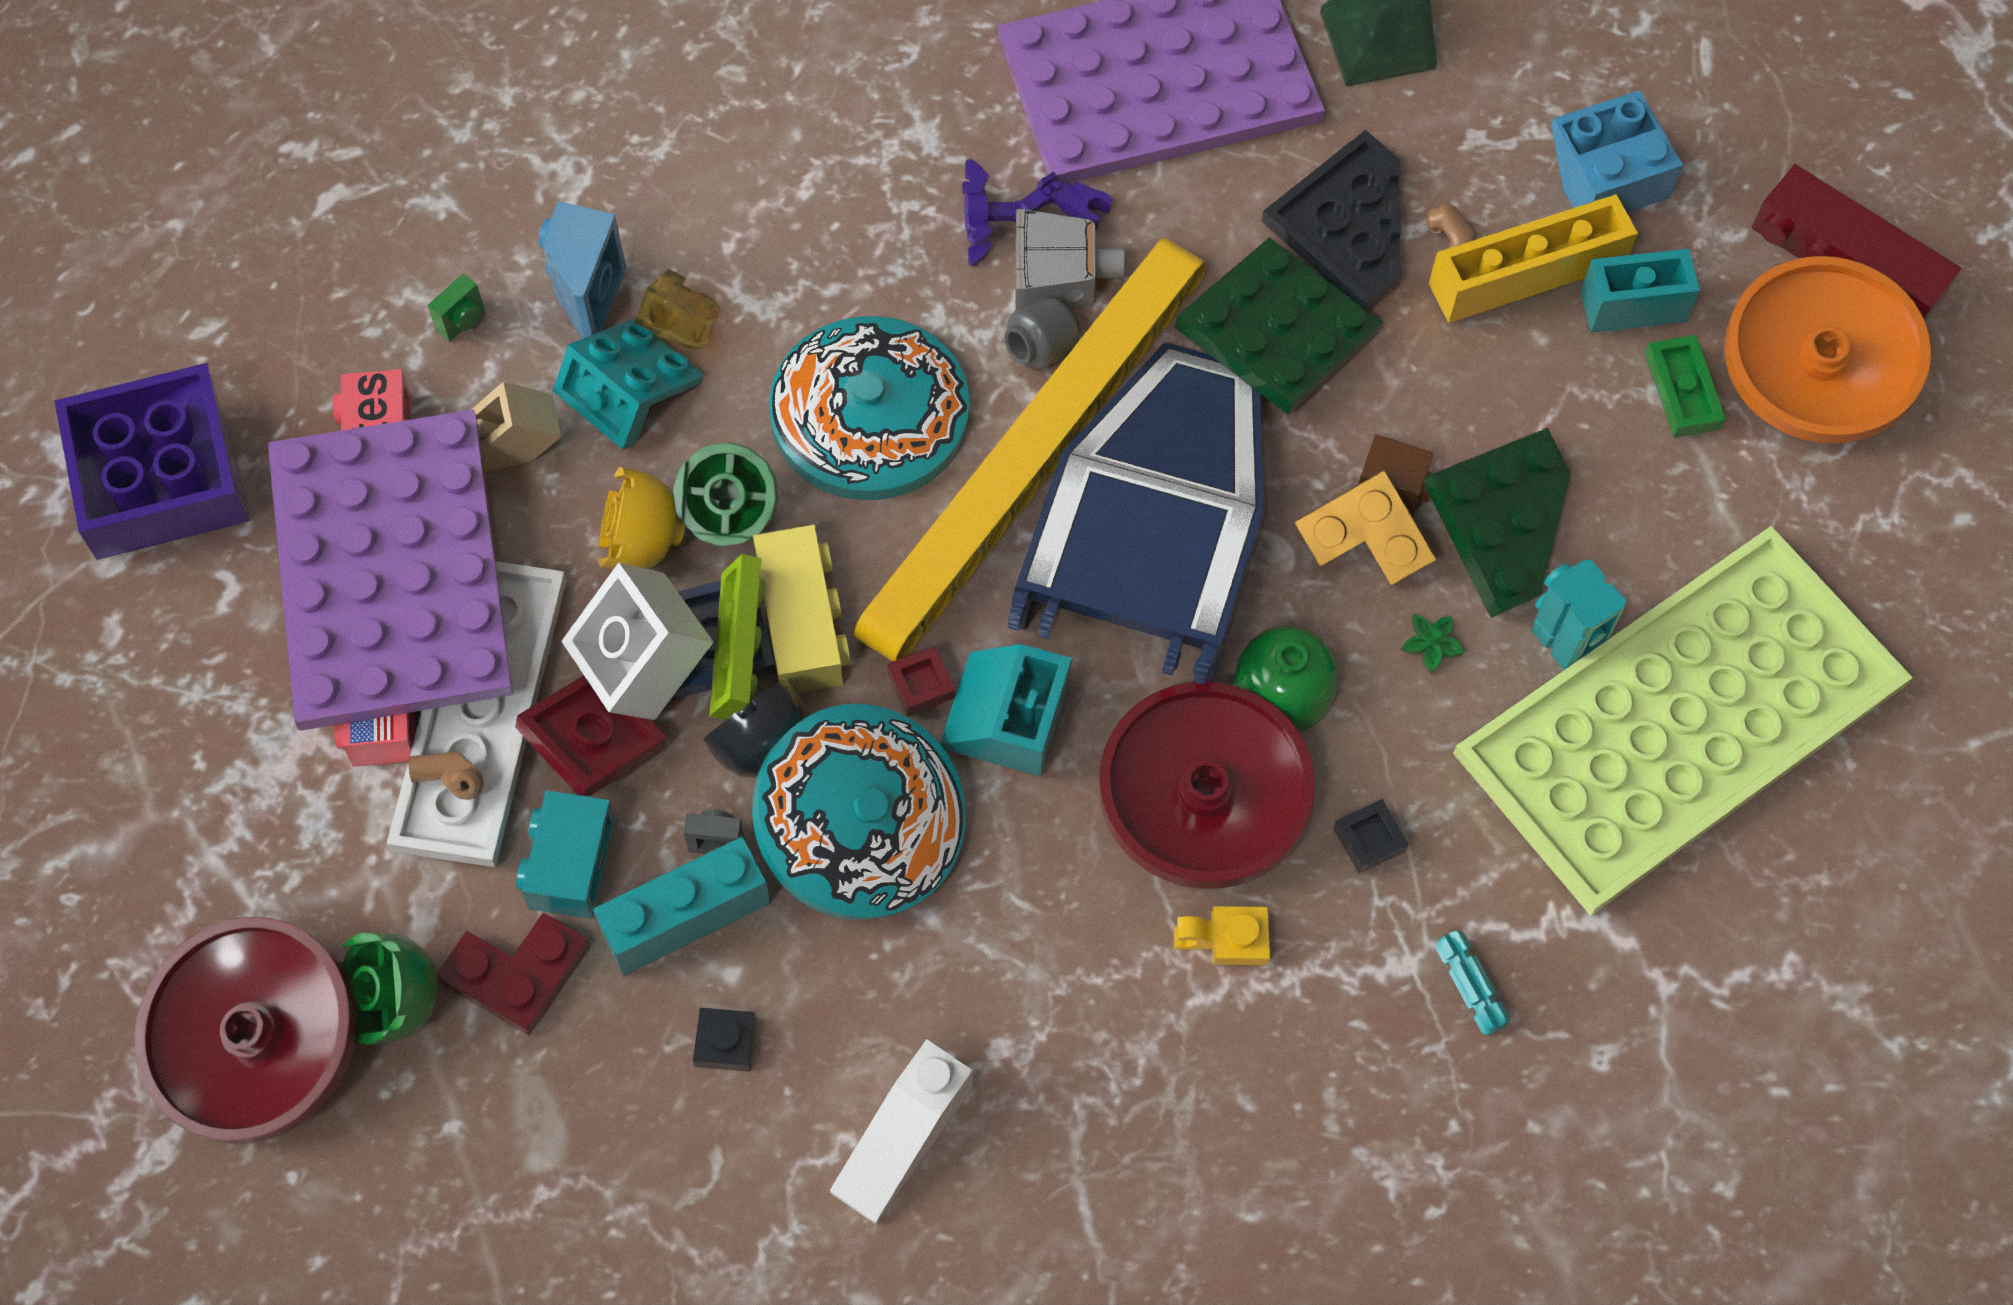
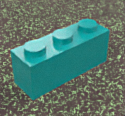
(682, 906)

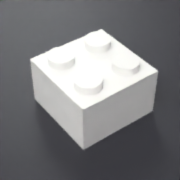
(636, 641)

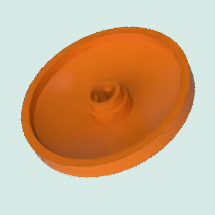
(1827, 349)

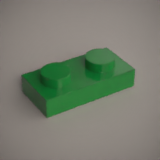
(1685, 386)

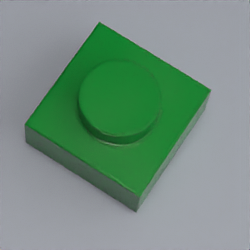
(456, 308)

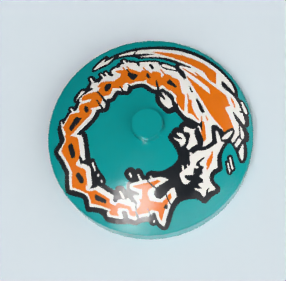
(869, 408)
(859, 812)

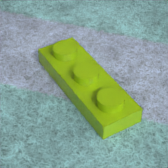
(736, 637)

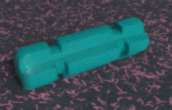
(1473, 982)

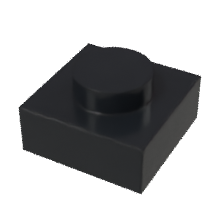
(1370, 836)
(724, 1039)

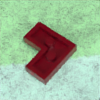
(516, 986)

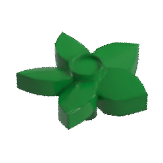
(1432, 641)

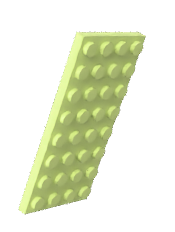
(1681, 719)

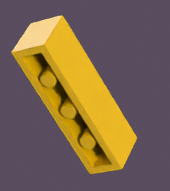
(1529, 258)

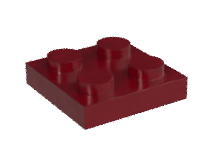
(585, 739)

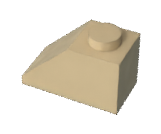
(515, 425)

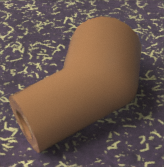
(1449, 220)
(451, 769)

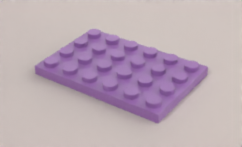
(1155, 80)
(388, 570)

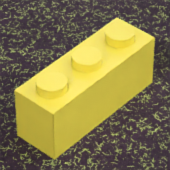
(801, 608)

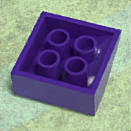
(150, 462)

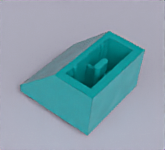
(1008, 706)

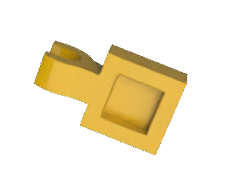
(1233, 934)

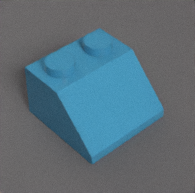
(583, 263)

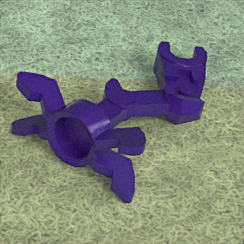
(1071, 199)

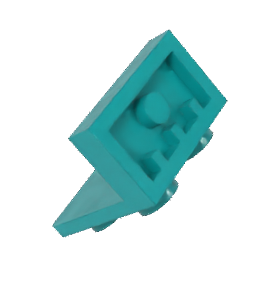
(619, 376)

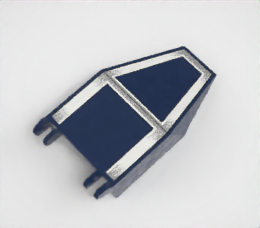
(1155, 510)

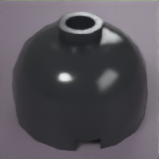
(748, 736)

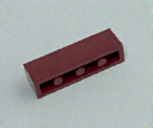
(1821, 221)

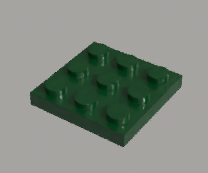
(1278, 325)

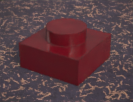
(921, 681)

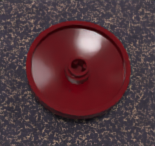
(1206, 785)
(245, 1030)

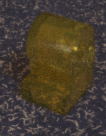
(678, 312)

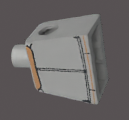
(1060, 259)

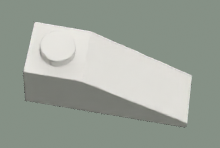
(903, 1130)

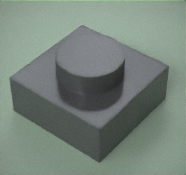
(711, 830)

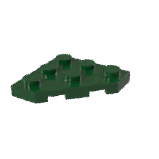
(1504, 516)

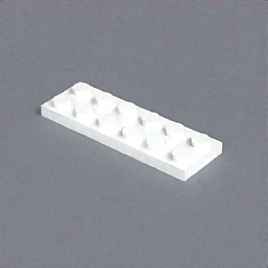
(427, 814)

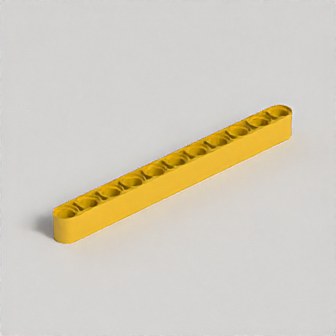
(1029, 452)

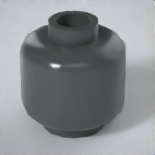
(1041, 333)

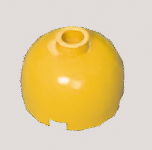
(639, 521)

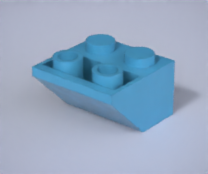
(1615, 151)

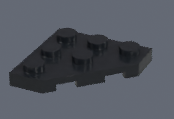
(1347, 220)

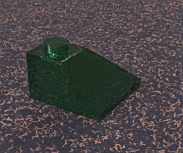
(1380, 38)

